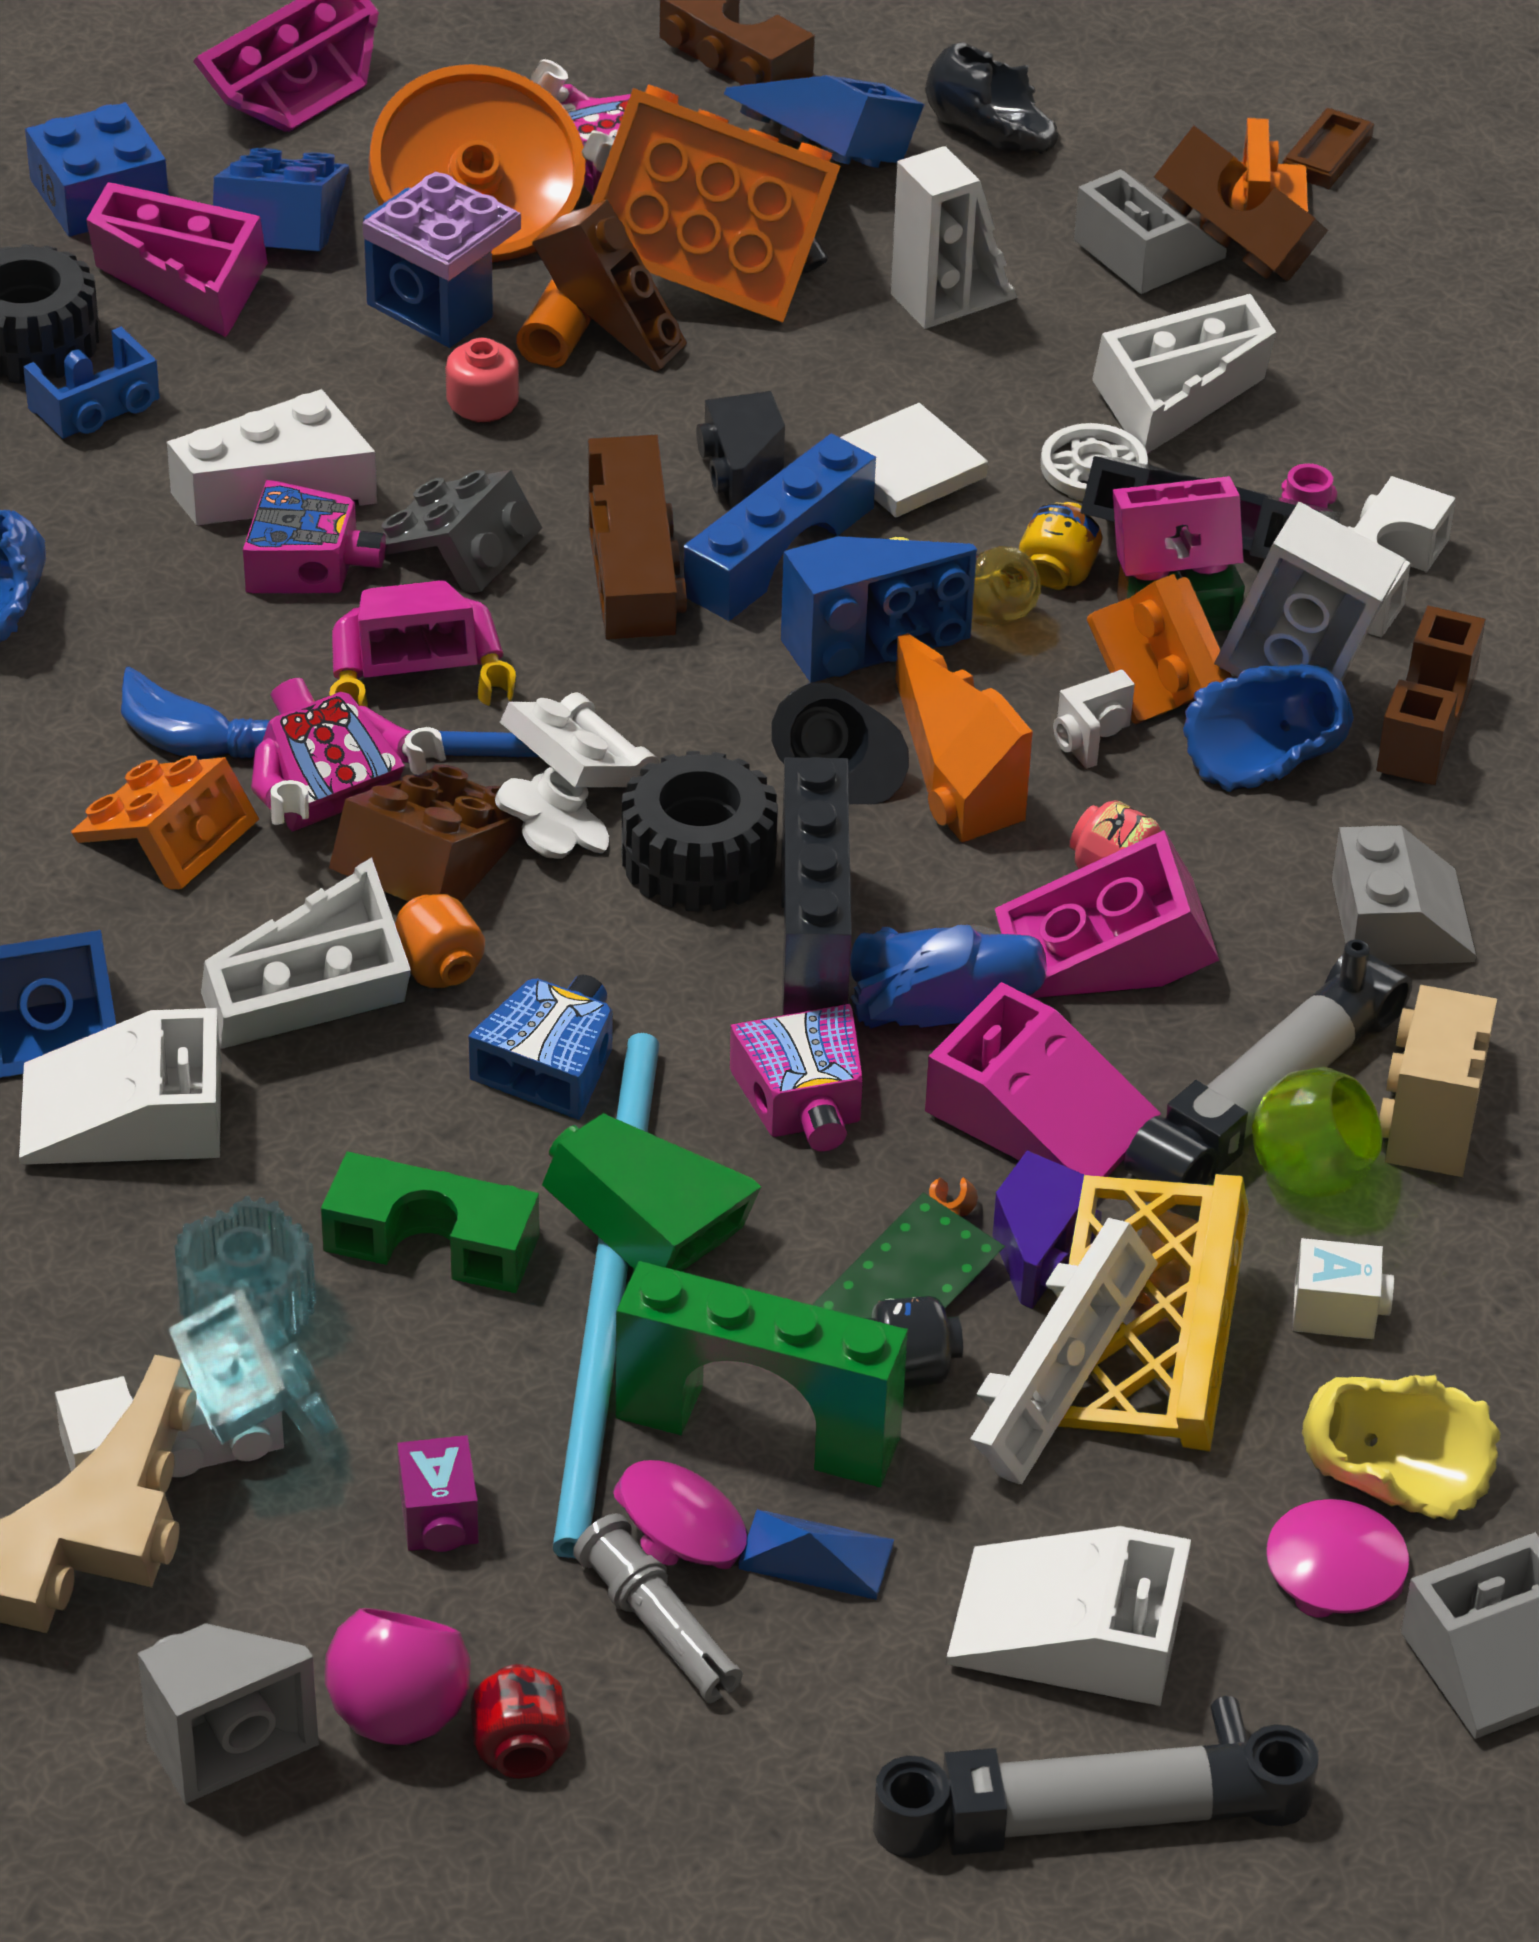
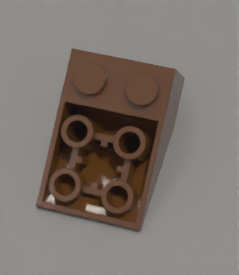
(425, 833)

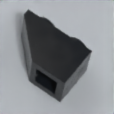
(743, 441)

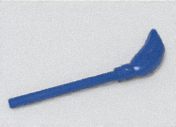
(203, 732)

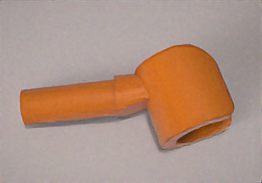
(963, 1204)

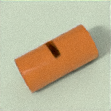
(552, 329)

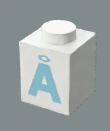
(1340, 1289)

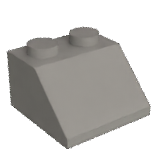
(1399, 897)
(225, 1705)

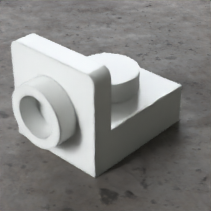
(1093, 711)

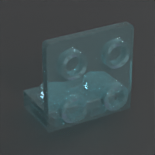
(248, 1373)

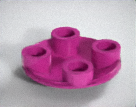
(681, 1515)
(1337, 1557)

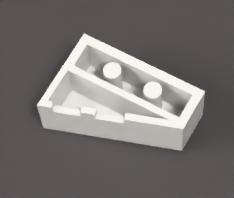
(944, 241)
(1182, 366)
(299, 442)
(310, 966)

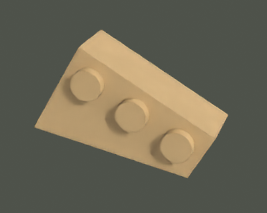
(1437, 1080)

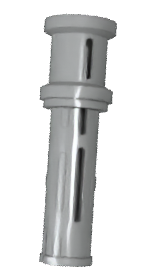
(641, 1586)

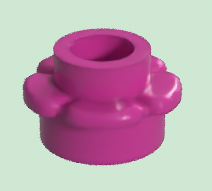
(1310, 485)

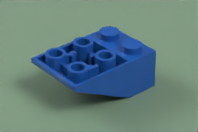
(842, 114)
(290, 196)
(856, 596)

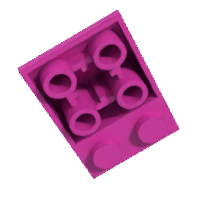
(1034, 1085)

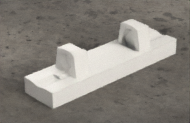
(1063, 1351)

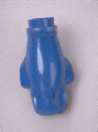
(938, 973)

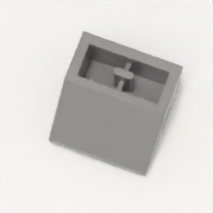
(1140, 233)
(1480, 1633)

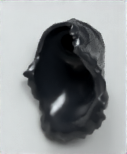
(988, 100)

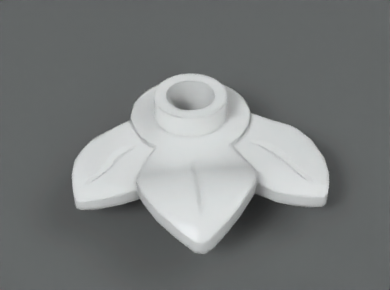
(552, 814)

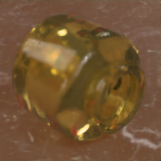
(1004, 586)

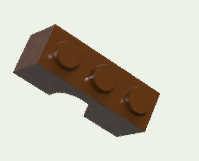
(742, 52)
(1274, 233)
(1432, 698)

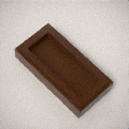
(1330, 146)

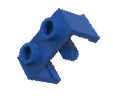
(95, 398)

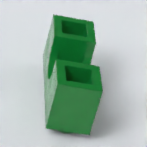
(385, 1201)

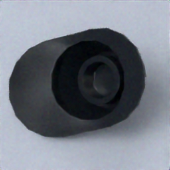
(836, 724)

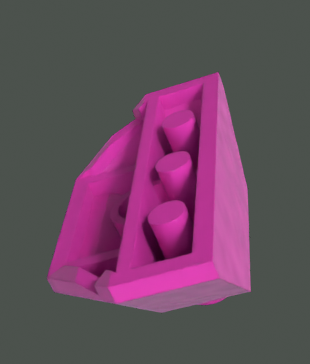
(294, 61)

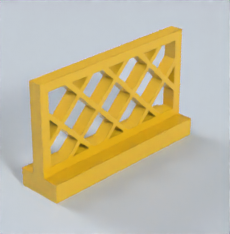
(1206, 1314)

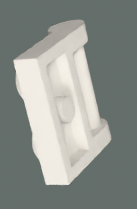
(576, 741)

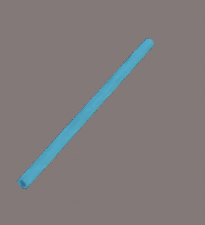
(599, 1340)

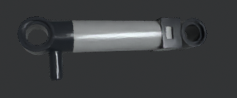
(1210, 1122)
(991, 1800)

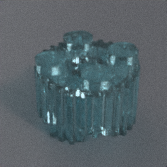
(251, 1251)

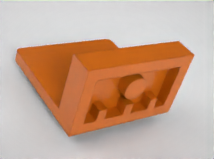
(177, 812)

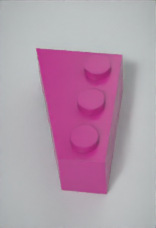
(179, 252)

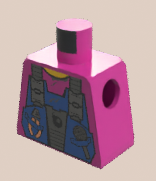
(305, 541)

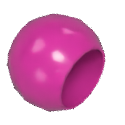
(396, 1675)

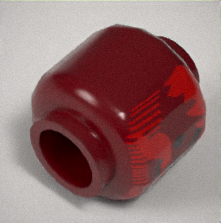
(520, 1721)

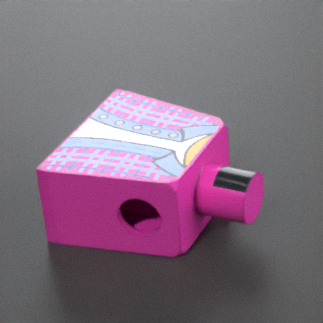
(801, 1073)

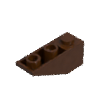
(606, 279)

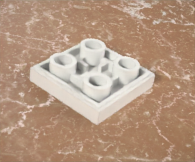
(917, 459)

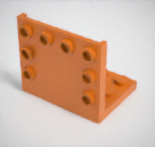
(715, 201)

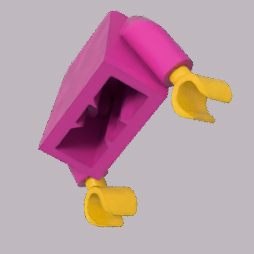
(417, 631)

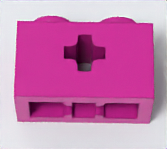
(1149, 518)

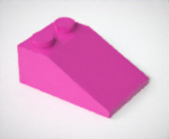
(1116, 922)

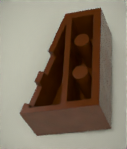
(631, 538)

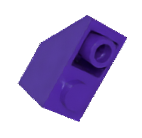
(1036, 1222)

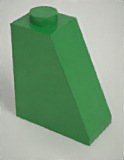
(647, 1193)

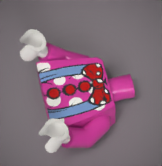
(594, 117)
(330, 752)

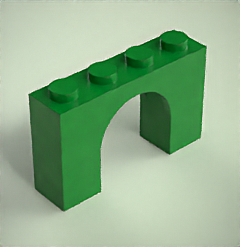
(838, 1361)

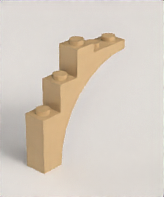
(105, 1513)

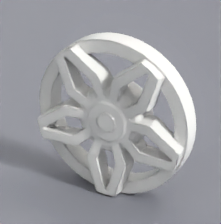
(1081, 454)

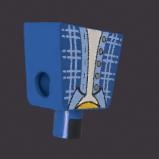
(546, 1044)

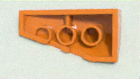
(966, 742)

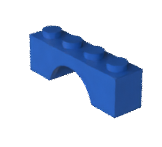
(738, 553)

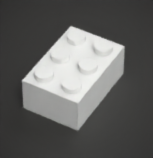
(1311, 598)

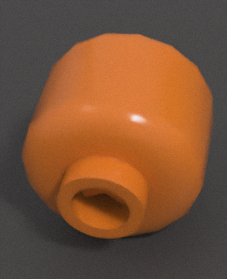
(439, 940)

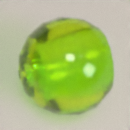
(1317, 1132)

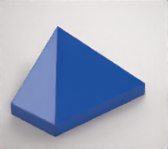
(816, 1554)

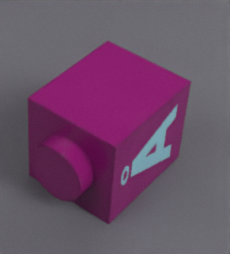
(438, 1493)

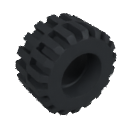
(44, 310)
(699, 830)

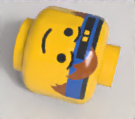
(1062, 544)

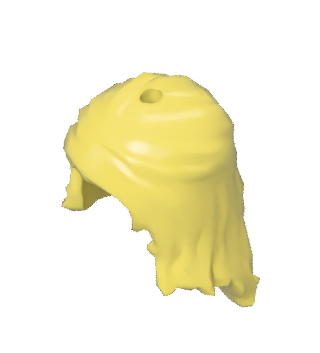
(1430, 1445)

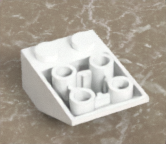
(127, 1093)
(1075, 1611)

